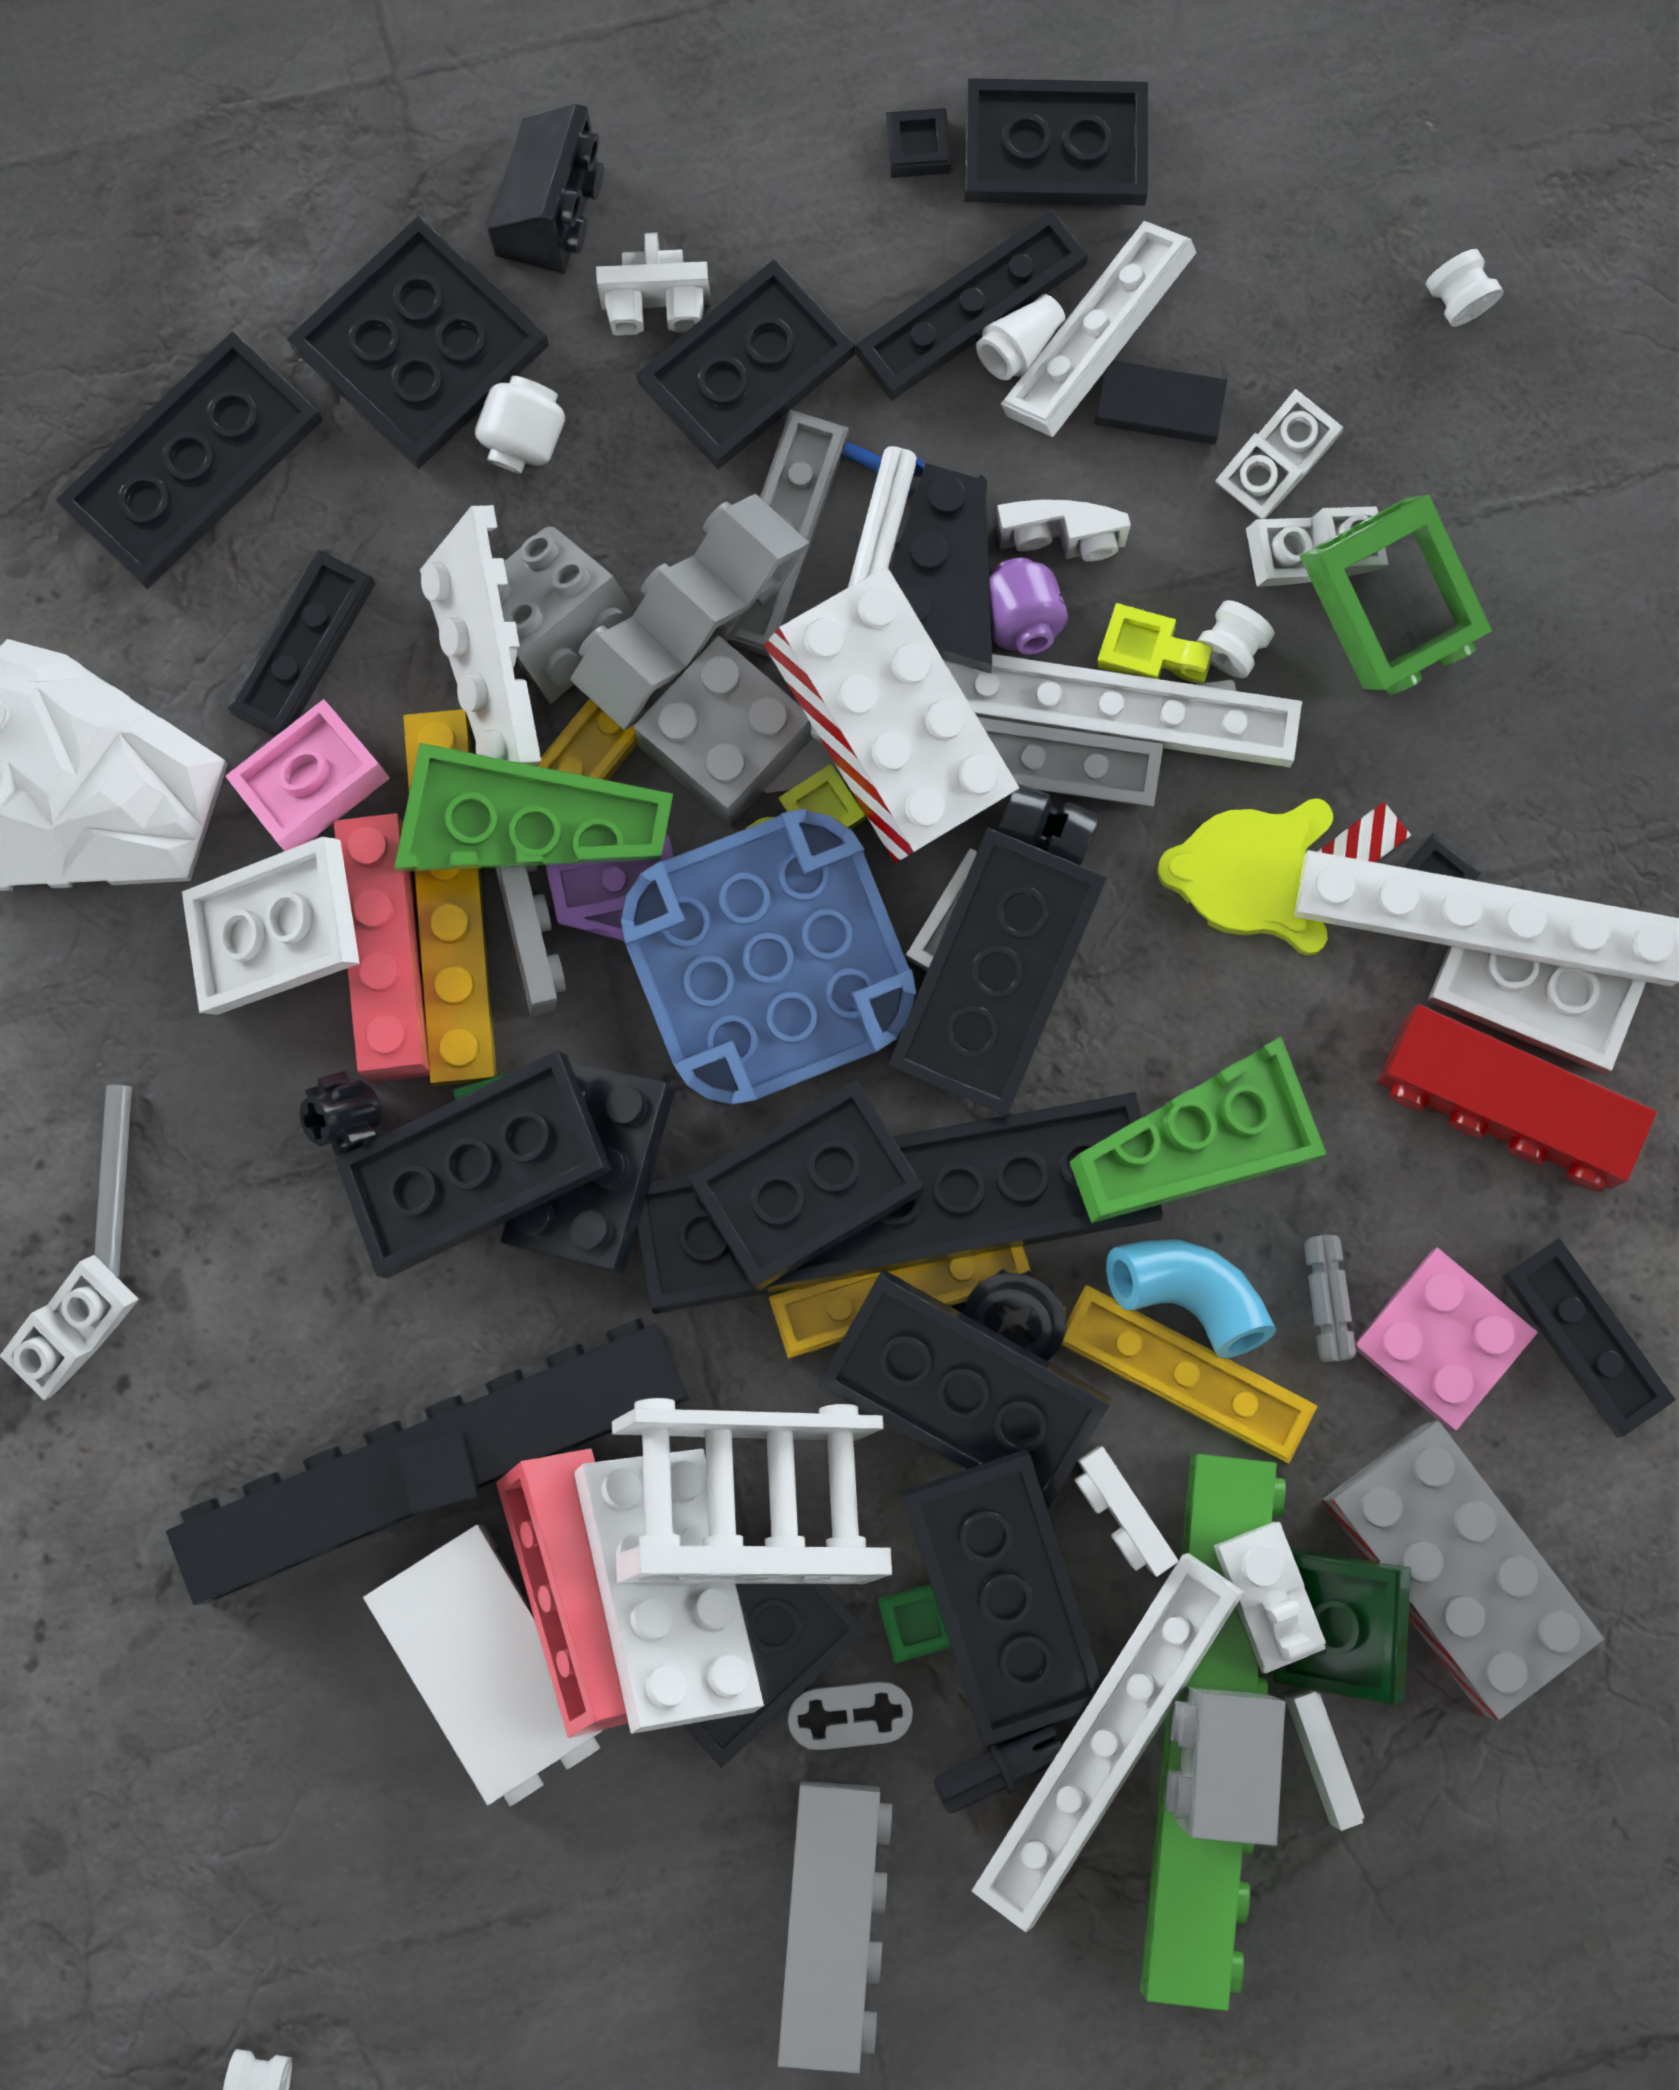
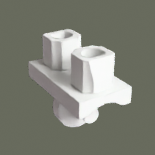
(652, 281)

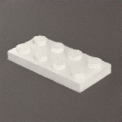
(673, 1644)

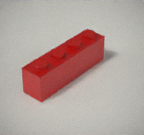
(1515, 1099)

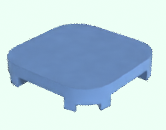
(767, 957)

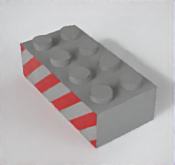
(1475, 1576)

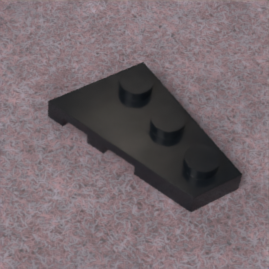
(946, 565)

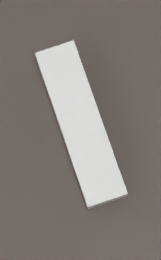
(1098, 328)

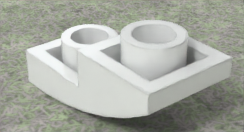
(1279, 455)
(1082, 527)
(1278, 544)
(69, 1328)

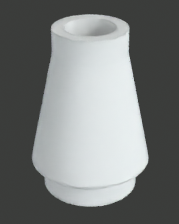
(1017, 339)

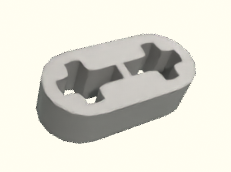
(850, 1732)

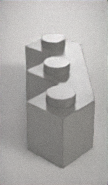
(687, 607)

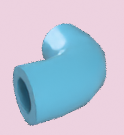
(1197, 1280)

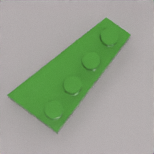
(512, 814)
(1210, 1137)

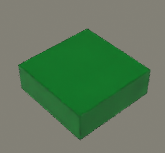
(913, 1623)

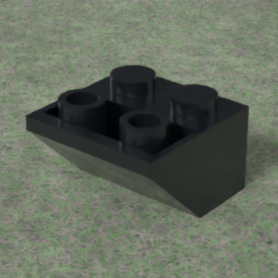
(547, 189)

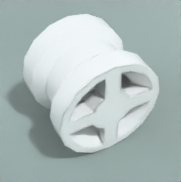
(1464, 287)
(1236, 638)
(249, 2073)

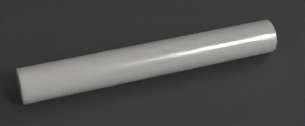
(113, 1176)

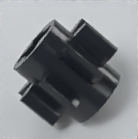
(340, 1113)

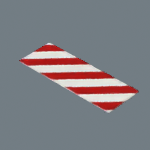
(1370, 836)

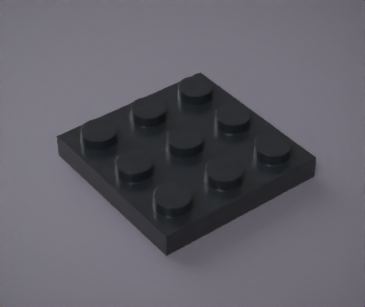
(418, 341)

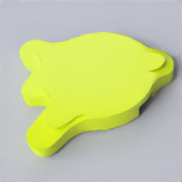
(1247, 872)

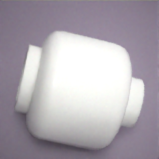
(520, 424)

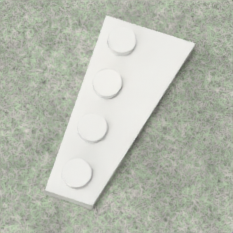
(481, 647)

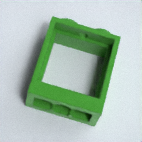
(1326, 570)

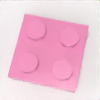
(307, 777)
(1444, 1339)

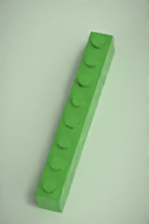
(1195, 1880)

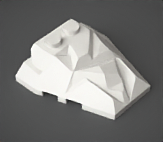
(94, 780)

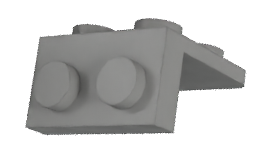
(557, 602)

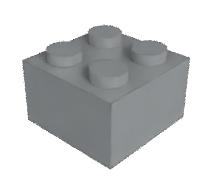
(724, 730)
(1227, 1765)

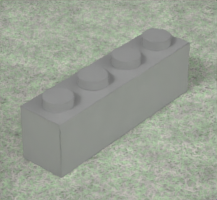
(831, 1925)

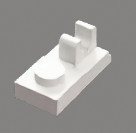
(1274, 1597)

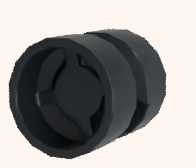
(1067, 827)

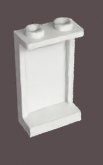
(479, 1665)

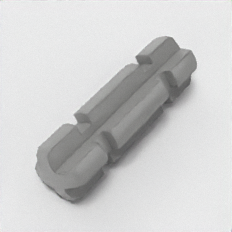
(1329, 1298)

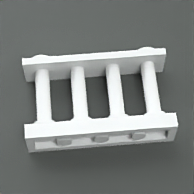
(723, 1556)

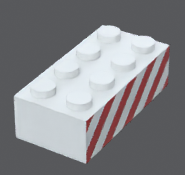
(890, 714)

